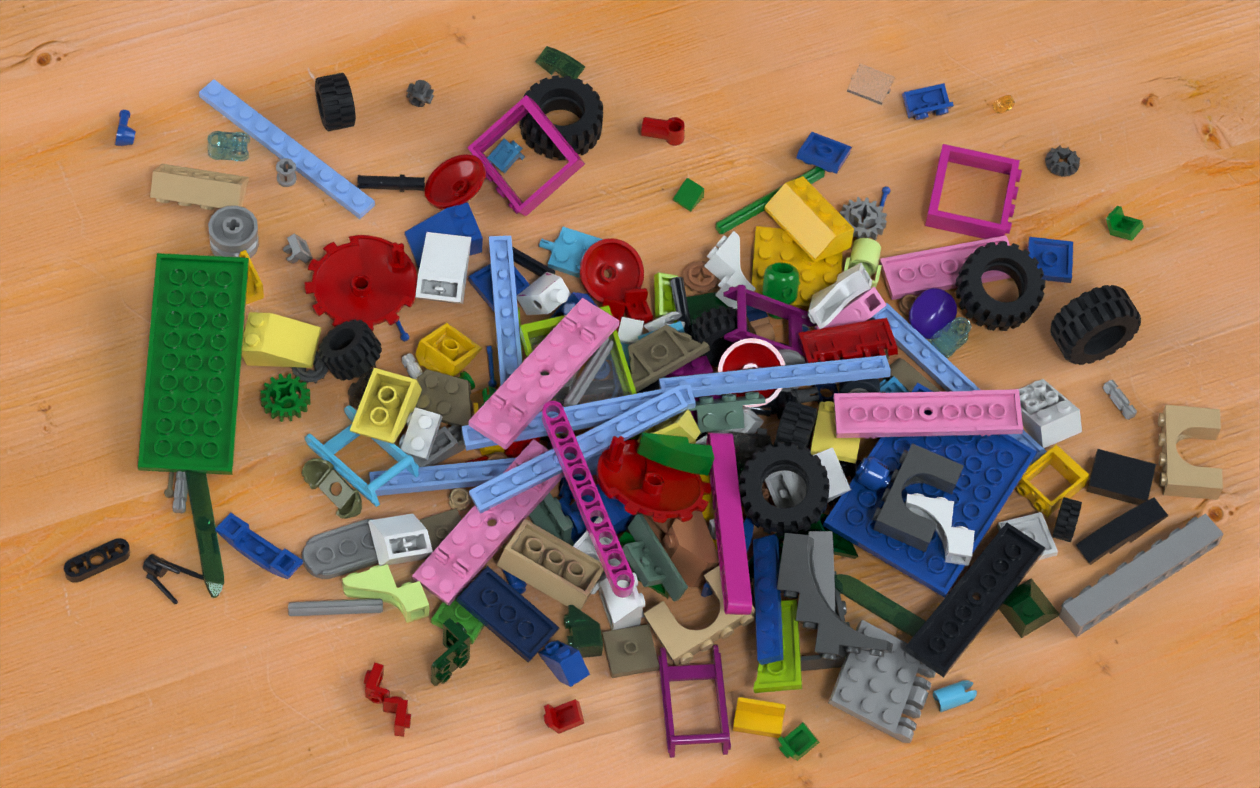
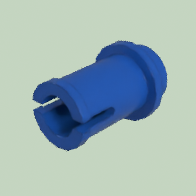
(515, 582)

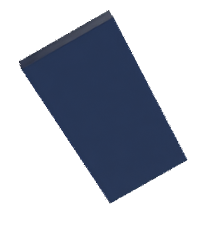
(507, 614)

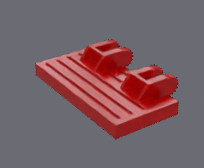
(848, 341)

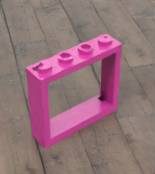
(499, 128)
(968, 225)

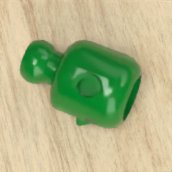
(781, 283)

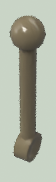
(169, 493)

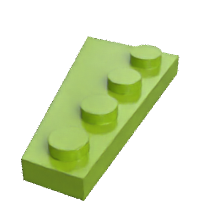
(786, 673)

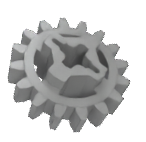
(873, 222)

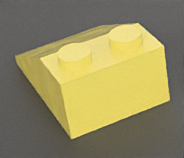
(279, 341)
(386, 405)
(825, 435)

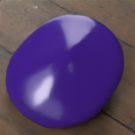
(932, 312)

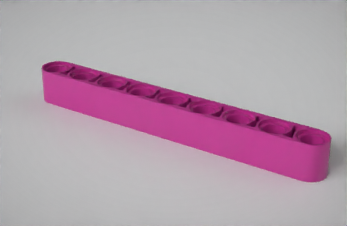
(587, 509)
(729, 526)

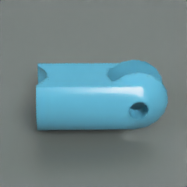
(954, 695)

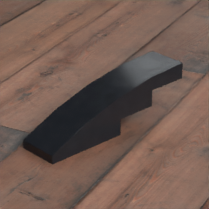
(1121, 530)

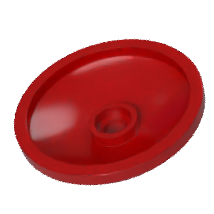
(455, 181)
(622, 264)
(752, 354)

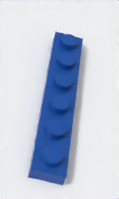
(767, 600)

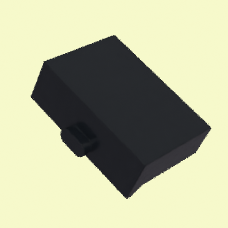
(1121, 477)

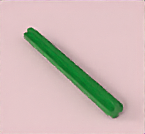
(758, 206)

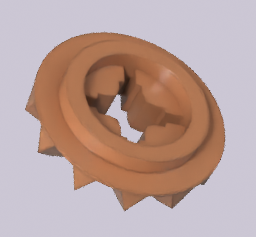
(691, 275)

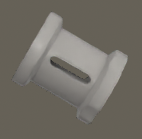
(283, 172)

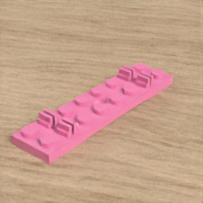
(526, 390)
(904, 416)
(475, 542)

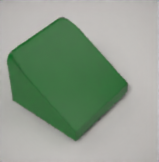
(689, 194)

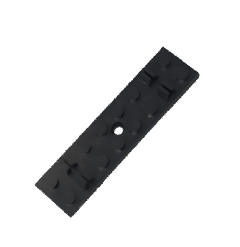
(960, 616)

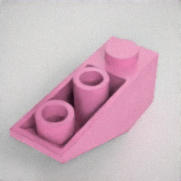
(859, 309)

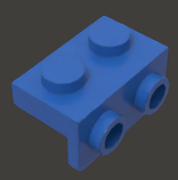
(927, 101)

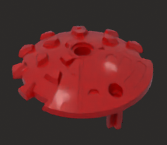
(363, 263)
(648, 485)

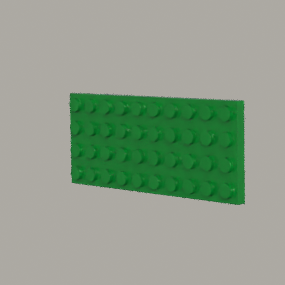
(194, 364)

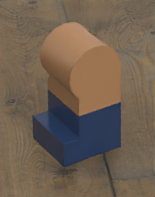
(759, 323)

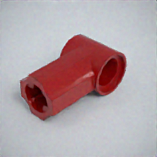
(670, 130)

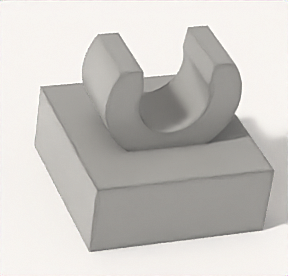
(298, 248)

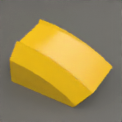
(446, 351)

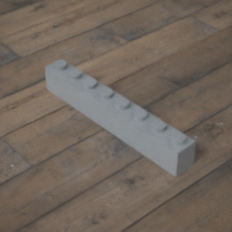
(1140, 575)

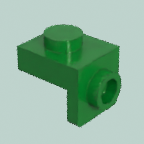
(1123, 226)
(798, 742)

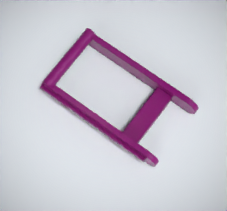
(793, 314)
(687, 673)

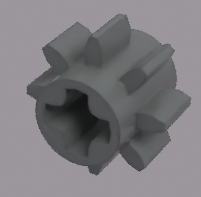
(420, 93)

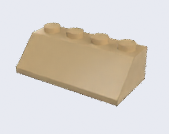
(197, 187)
(551, 565)

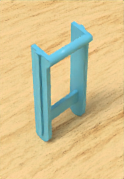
(339, 441)

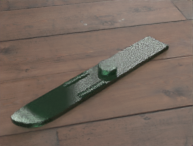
(205, 532)
(878, 604)

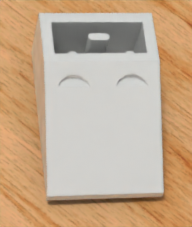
(443, 268)
(1048, 414)
(790, 489)

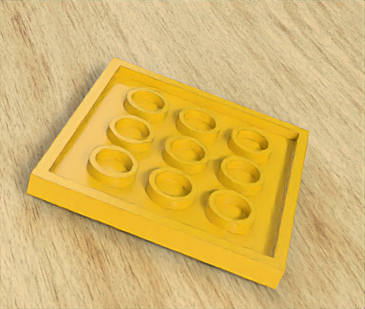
(775, 246)

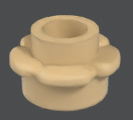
(459, 493)

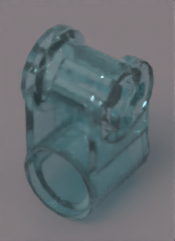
(229, 145)
(952, 336)

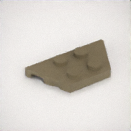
(662, 354)
(446, 397)

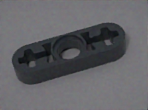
(92, 570)

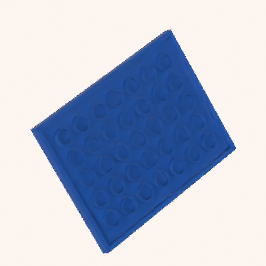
(987, 480)

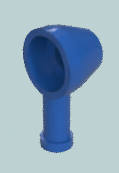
(125, 134)
(575, 516)

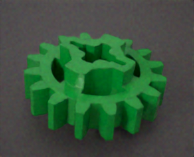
(286, 400)

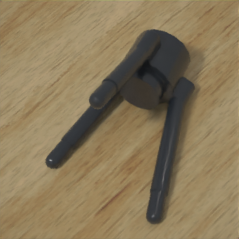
(158, 566)

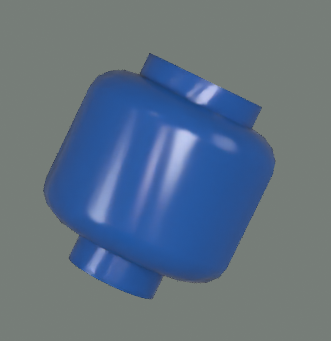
(873, 473)

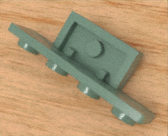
(724, 412)
(551, 519)
(651, 560)

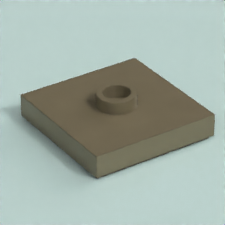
(440, 526)
(630, 651)

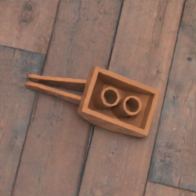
(687, 546)

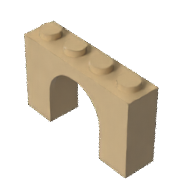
(1179, 476)
(684, 643)

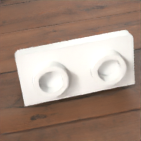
(420, 433)

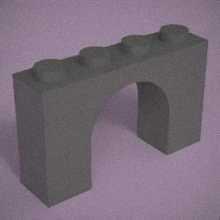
(917, 467)

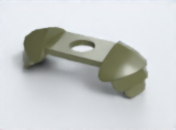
(322, 475)

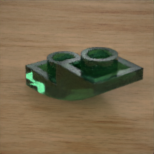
(563, 64)

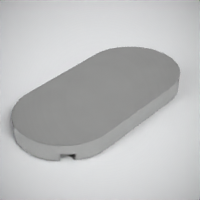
(340, 551)

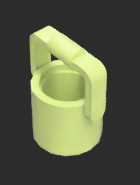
(868, 253)

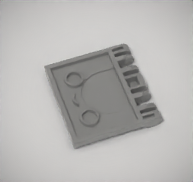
(883, 687)

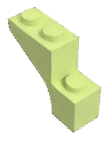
(379, 583)

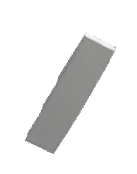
(446, 444)
(824, 564)

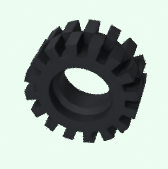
(1067, 519)

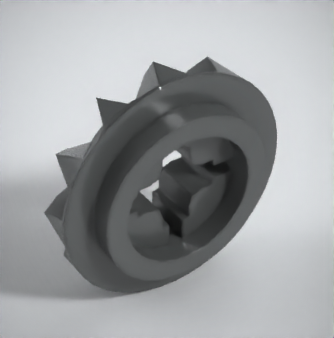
(1062, 168)
(310, 375)

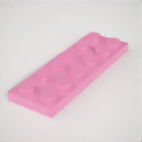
(932, 268)

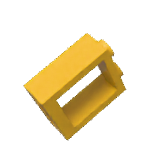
(1065, 466)

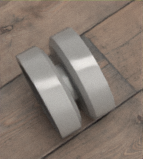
(233, 231)

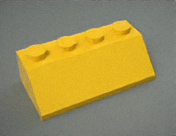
(810, 219)

